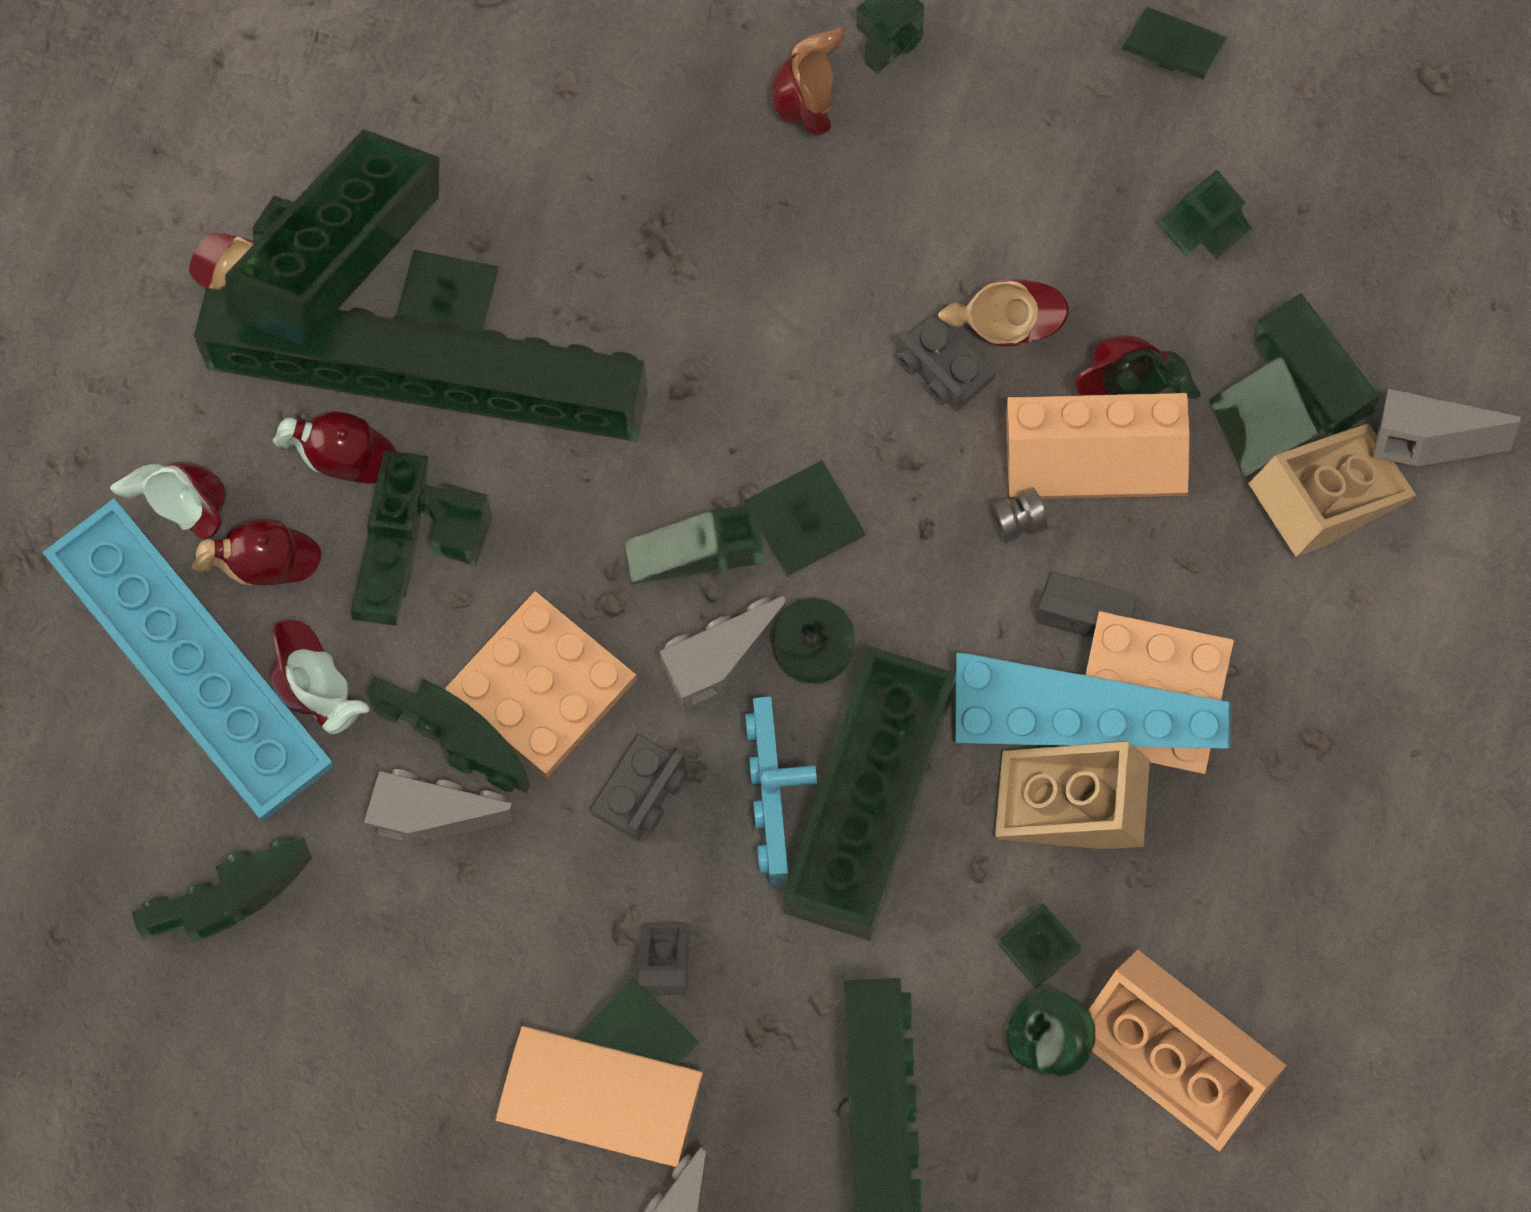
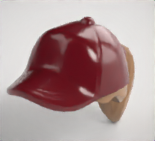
(805, 82)

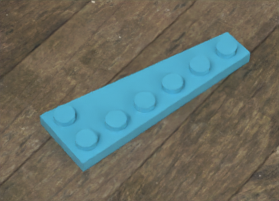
(1047, 706)

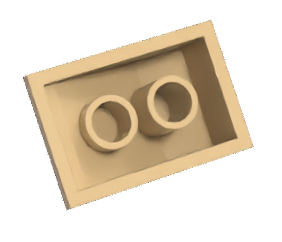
(1329, 489)
(1074, 796)

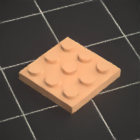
(1162, 659)
(542, 683)

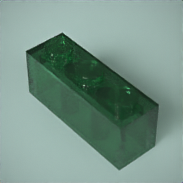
(1321, 367)

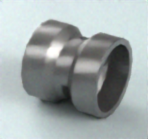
(1018, 515)

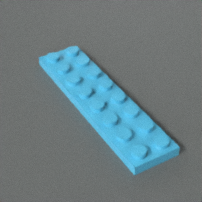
(188, 660)

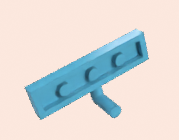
(766, 772)

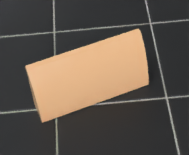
(600, 1096)

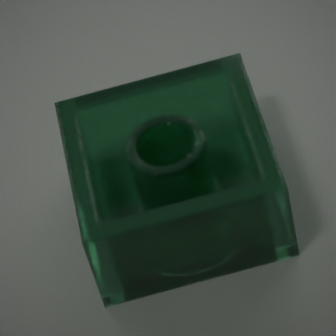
(1039, 945)

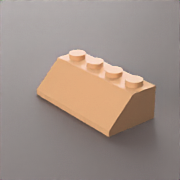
(1098, 445)
(1180, 1050)

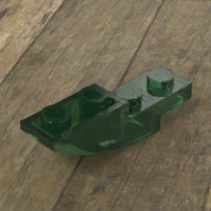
(391, 538)
(468, 737)
(244, 888)

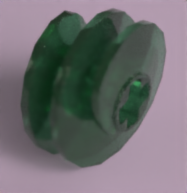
(807, 619)
(1051, 1033)

